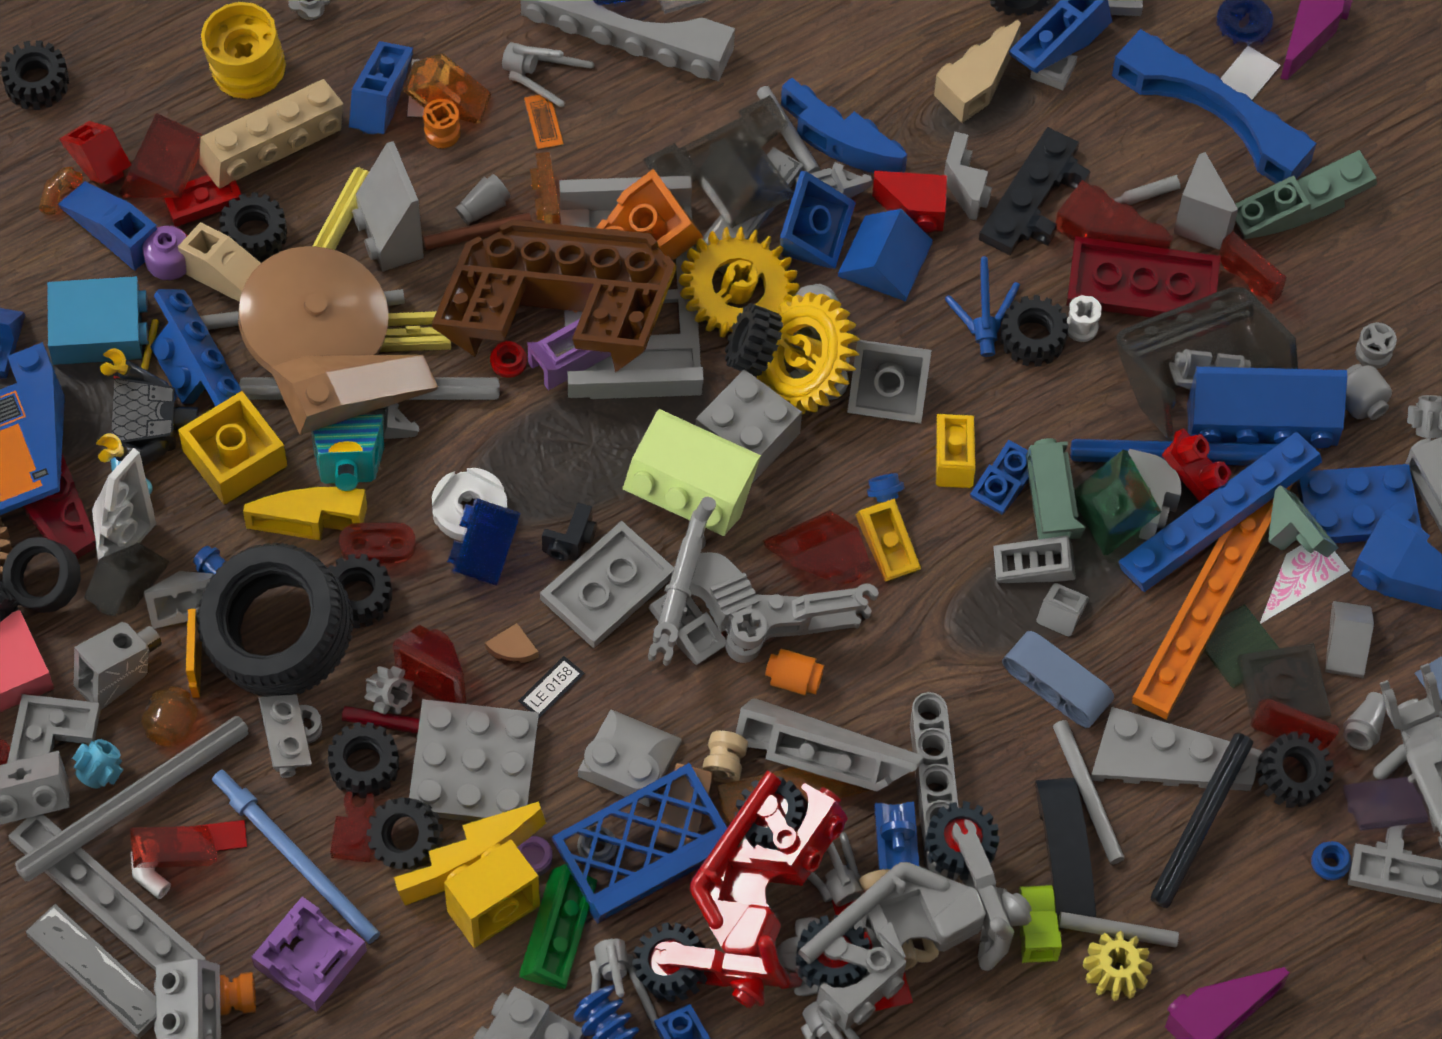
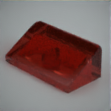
(1280, 719)
(172, 847)

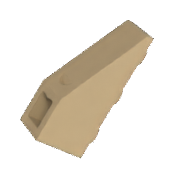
(973, 79)
(217, 260)

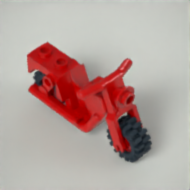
(733, 895)

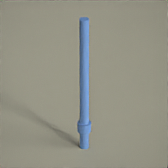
(246, 804)

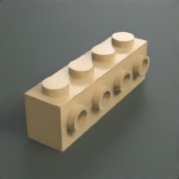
(271, 133)

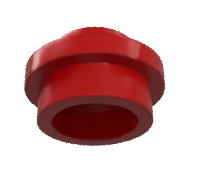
(504, 351)

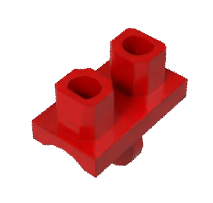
(1190, 460)

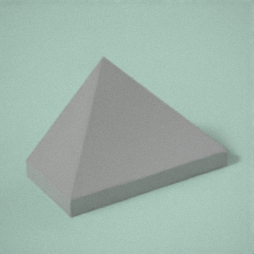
(173, 596)

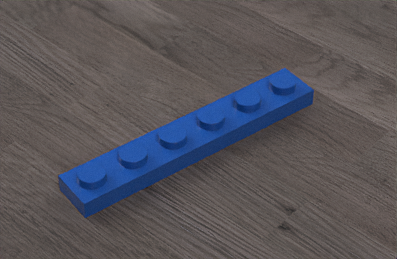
(1219, 512)

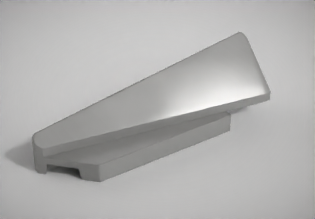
(823, 747)

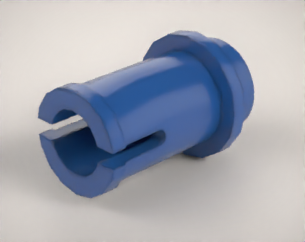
(208, 560)

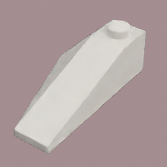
(123, 508)

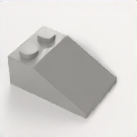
(389, 212)

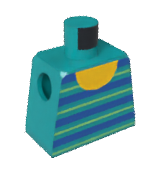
(349, 451)

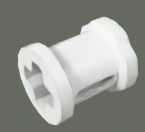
(1083, 318)

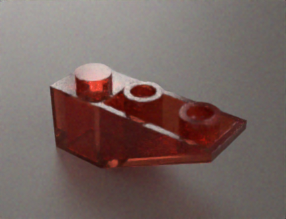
(1097, 216)

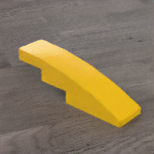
(480, 835)

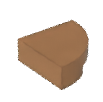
(512, 646)

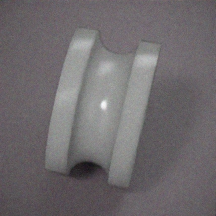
(312, 714)

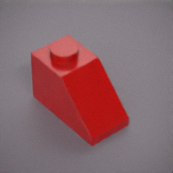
(97, 152)
(916, 194)

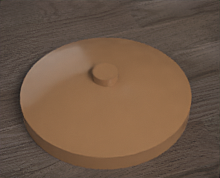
(311, 306)

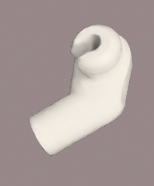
(151, 881)

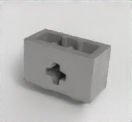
(33, 787)

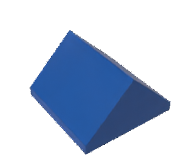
(816, 222)
(887, 254)

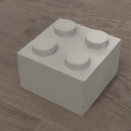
(753, 418)

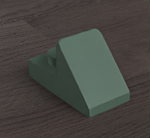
(1293, 521)

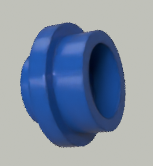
(885, 487)
(1335, 851)

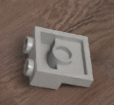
(526, 1018)

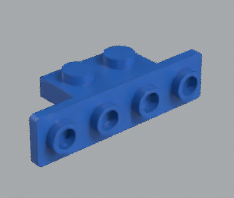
(190, 353)

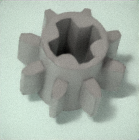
(1427, 416)
(389, 690)

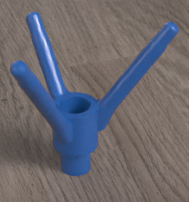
(985, 327)

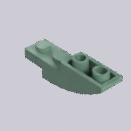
(1306, 199)

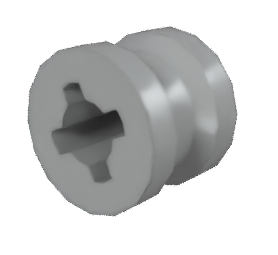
(1378, 336)

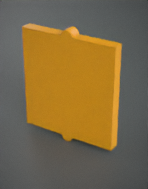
(193, 654)

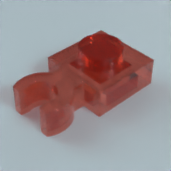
(350, 832)

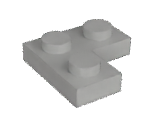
(50, 719)

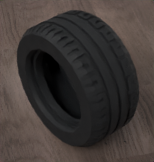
(235, 589)

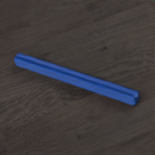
(1104, 450)

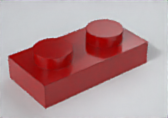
(200, 200)

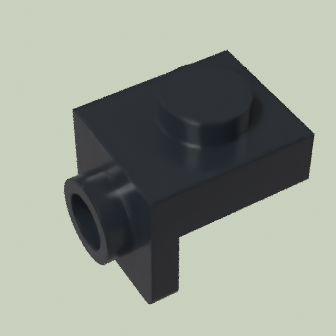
(570, 545)

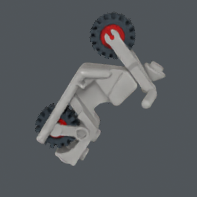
(908, 906)

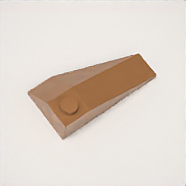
(340, 387)

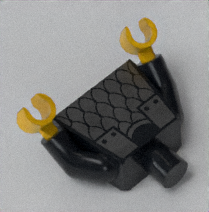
(143, 412)

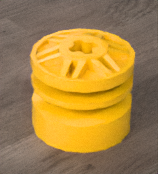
(243, 50)

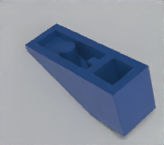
(1062, 32)
(379, 88)

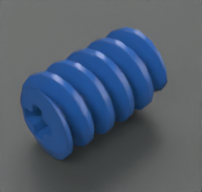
(602, 1016)

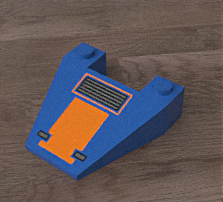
(30, 430)

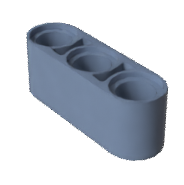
(1058, 679)

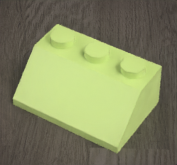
(684, 464)

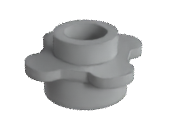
(308, 10)

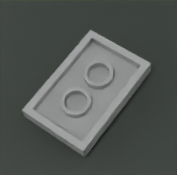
(607, 584)

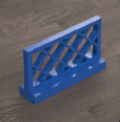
(652, 876)

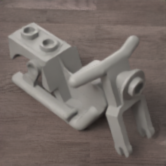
(1421, 743)

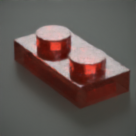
(1252, 268)

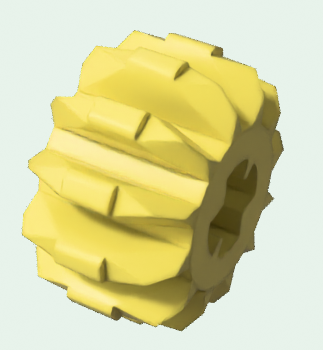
(1115, 980)

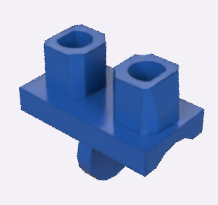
(896, 834)

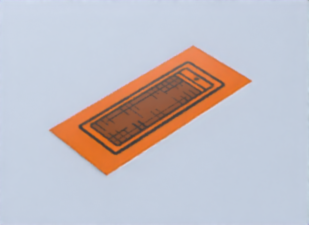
(543, 122)

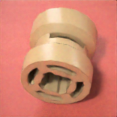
(725, 756)

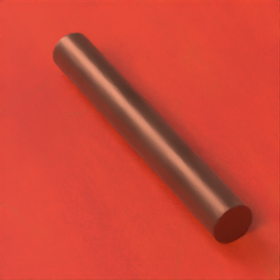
(469, 232)

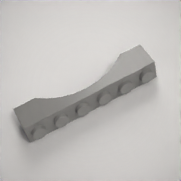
(690, 45)

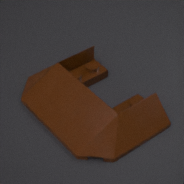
(604, 273)

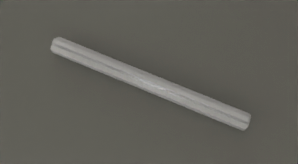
(448, 388)
(131, 798)

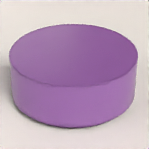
(537, 853)

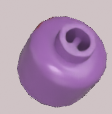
(162, 253)

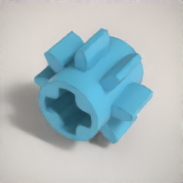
(97, 763)

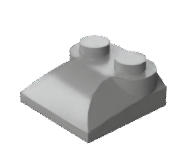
(628, 755)

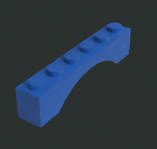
(1156, 69)

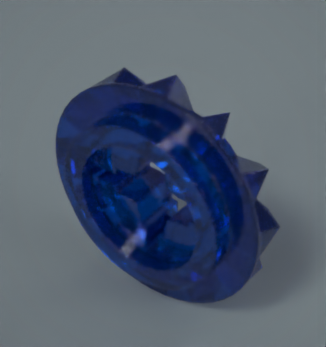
(1234, 10)

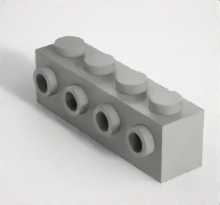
(188, 1000)

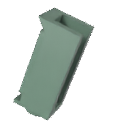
(1052, 490)

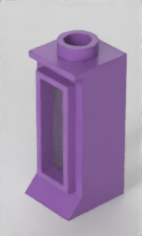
(558, 356)

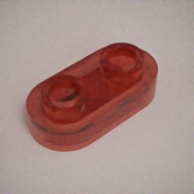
(378, 541)

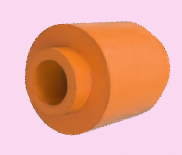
(794, 672)

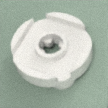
(463, 487)

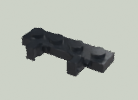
(1019, 211)

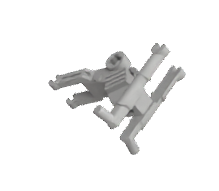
(735, 606)

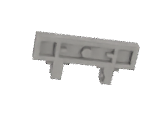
(1396, 870)

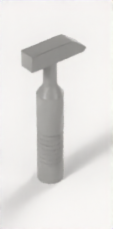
(1149, 191)

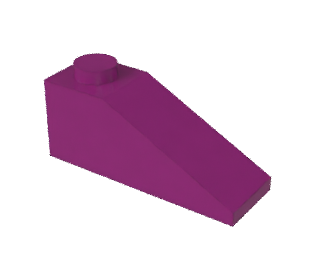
(1312, 29)
(1222, 1007)

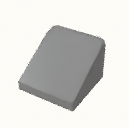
(1062, 609)

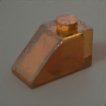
(443, 79)

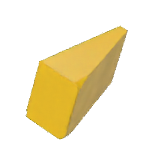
(955, 451)
(888, 540)

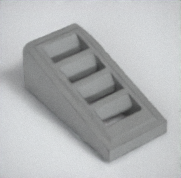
(1049, 573)

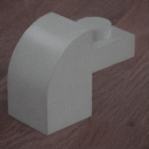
(1163, 485)

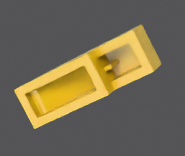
(306, 511)

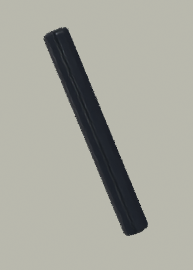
(1201, 820)

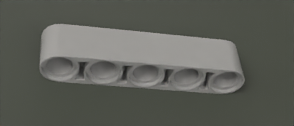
(933, 768)

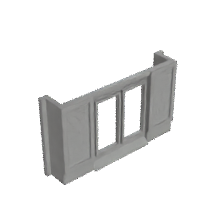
(670, 360)

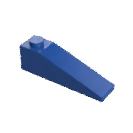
(1401, 562)

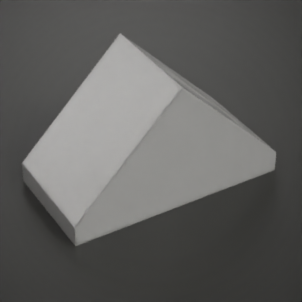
(1349, 639)

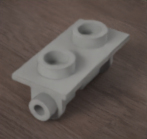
(1186, 363)
(285, 733)

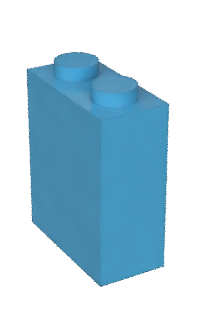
(95, 317)

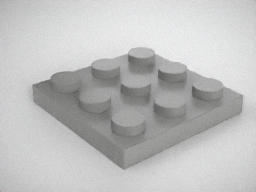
(473, 759)

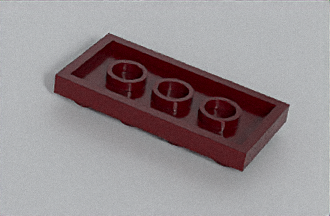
(1139, 277)

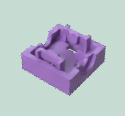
(304, 968)

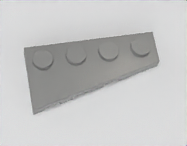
(1156, 751)

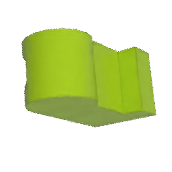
(1043, 930)

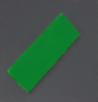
(556, 930)

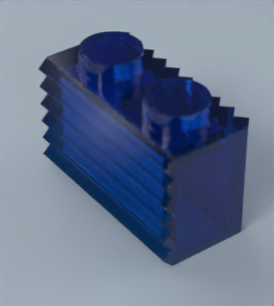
(484, 542)

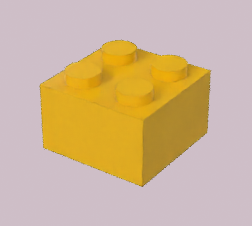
(233, 447)
(491, 892)

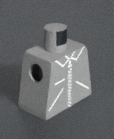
(113, 662)

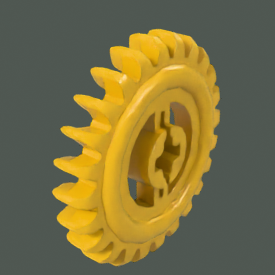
(748, 261)
(829, 353)

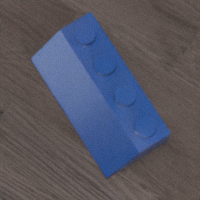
(1267, 405)

